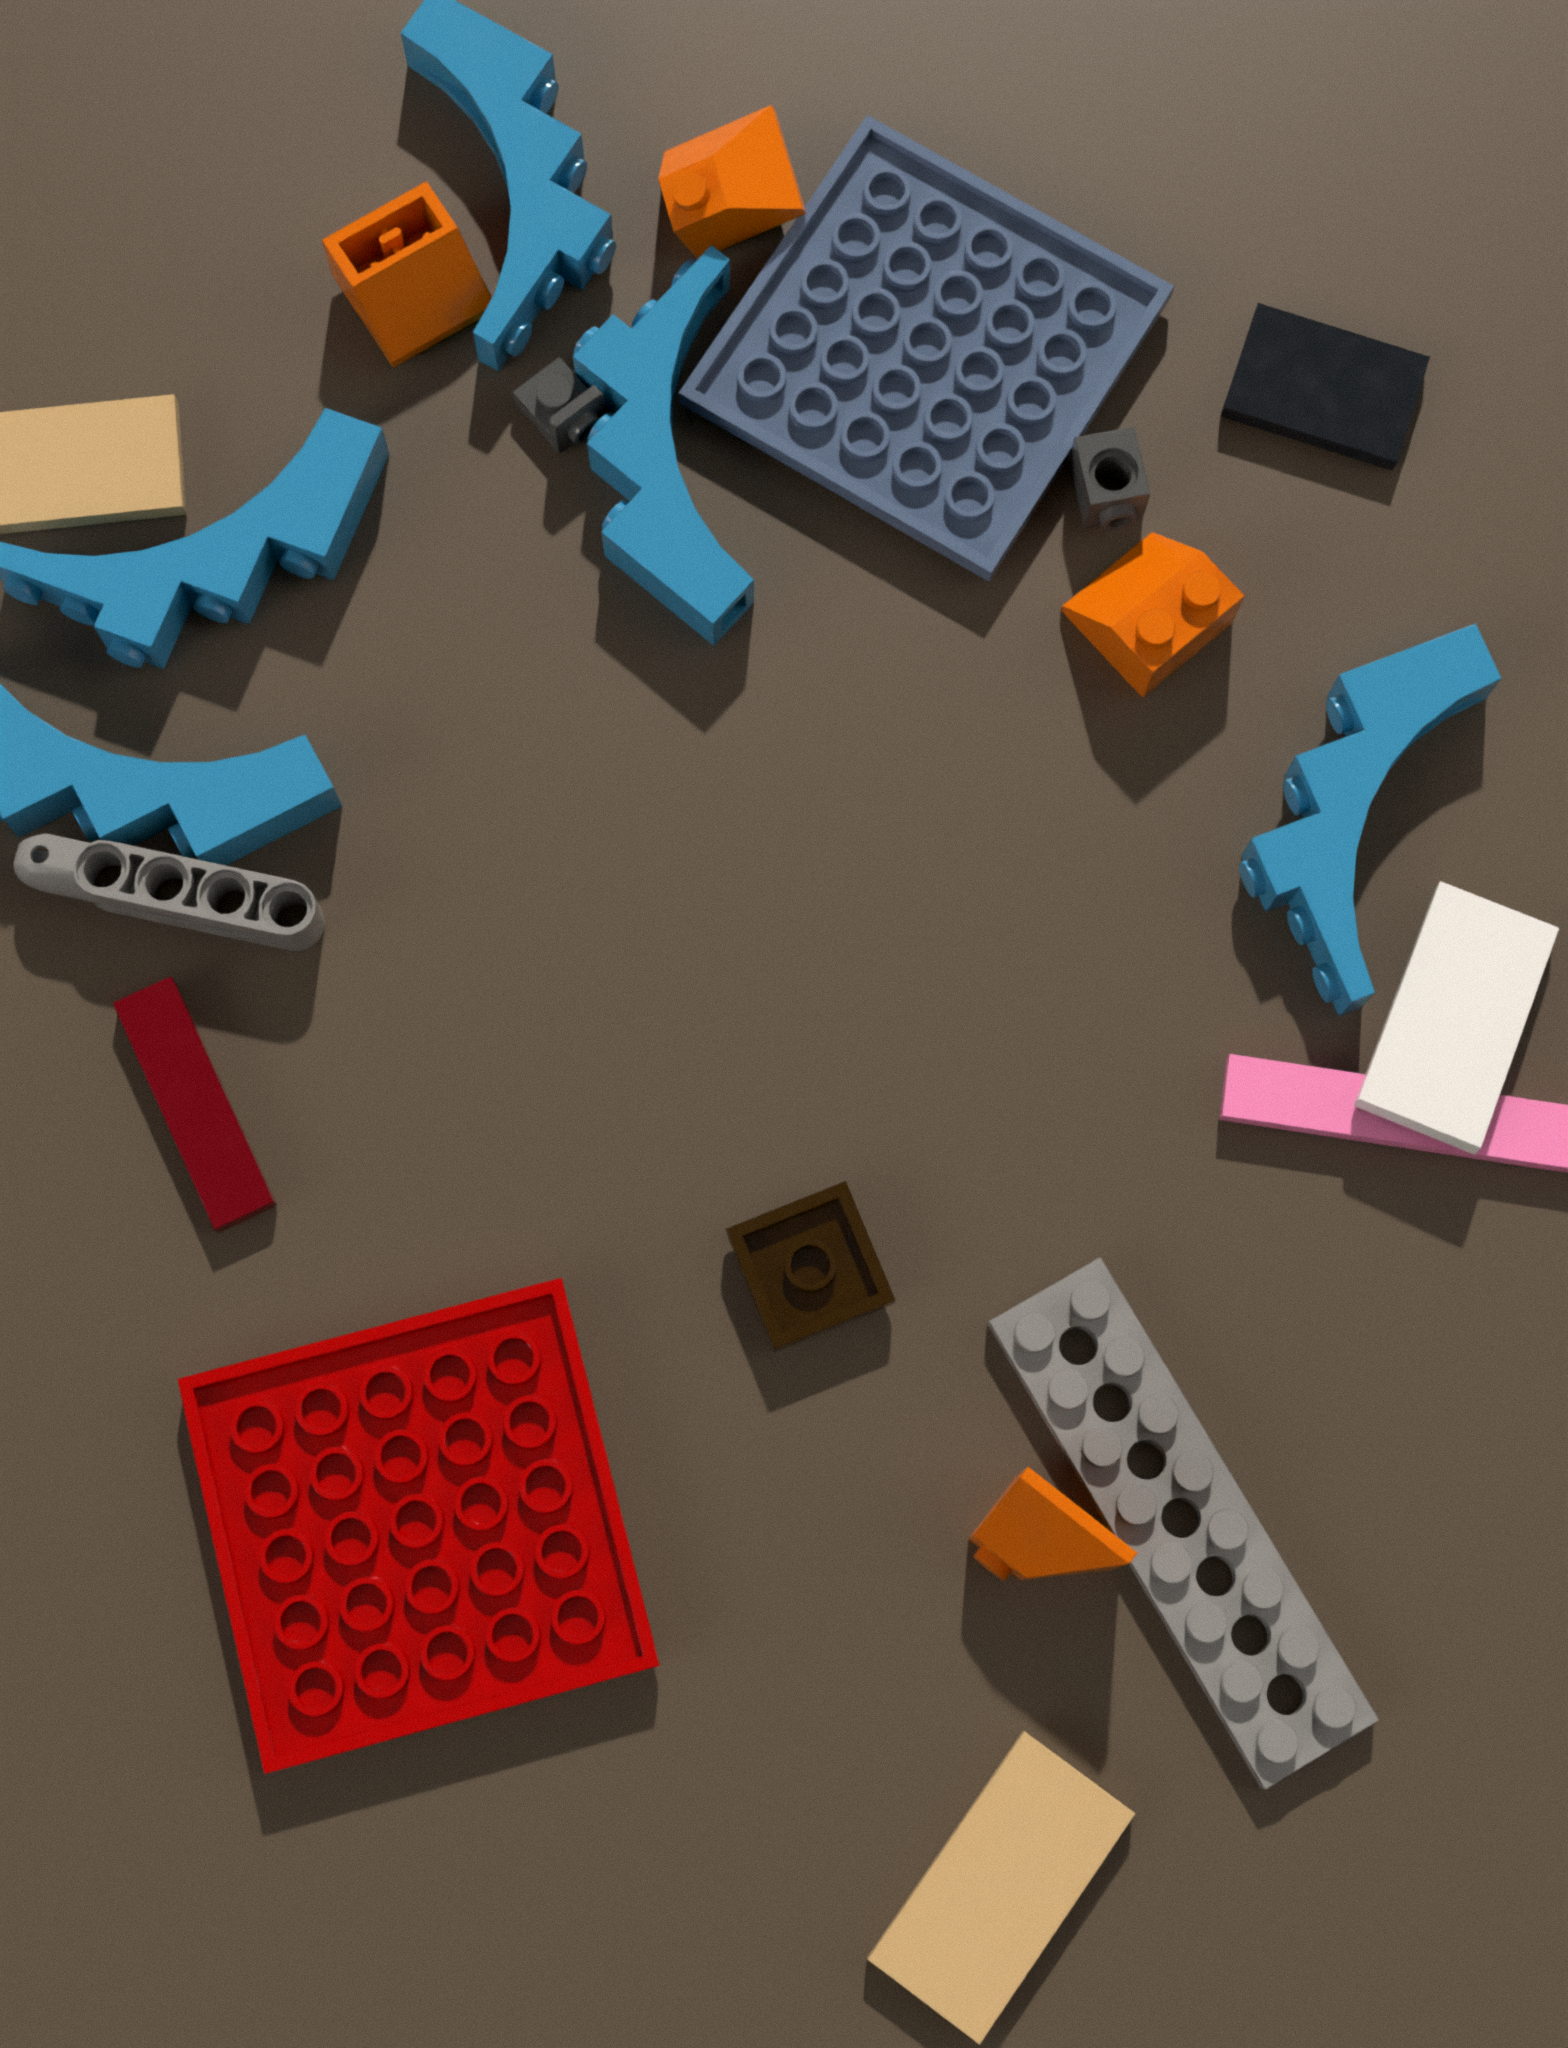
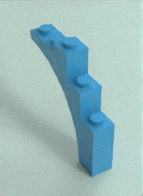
(506, 92)
(659, 532)
(222, 570)
(209, 807)
(1313, 860)

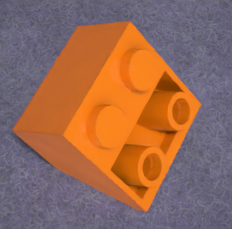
(408, 274)

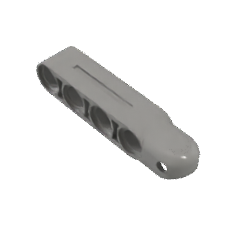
(73, 866)

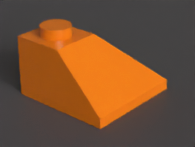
(730, 183)
(1044, 1535)

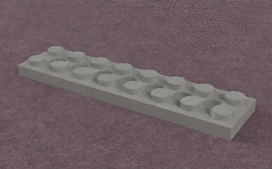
(1225, 1529)

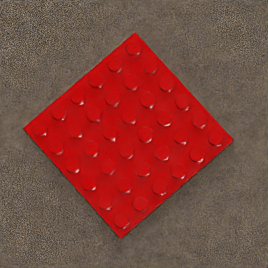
(416, 1525)

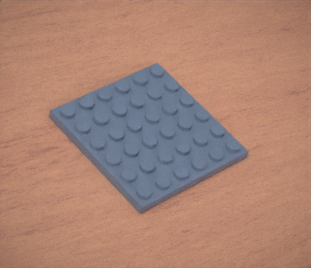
(926, 346)

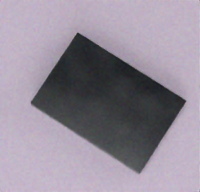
(1325, 386)

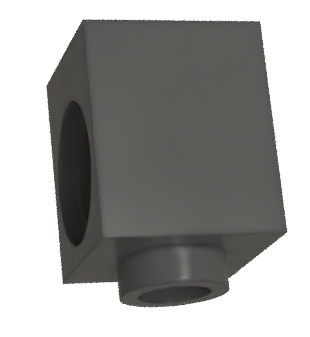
(1114, 456)

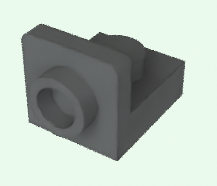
(560, 405)

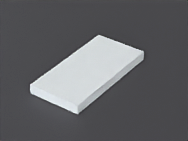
(1457, 1018)

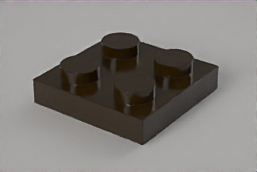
(810, 1266)

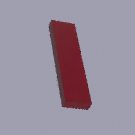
(194, 1104)

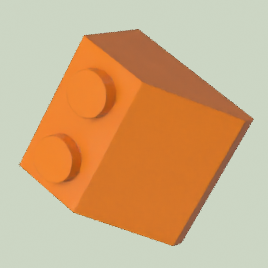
(1154, 609)

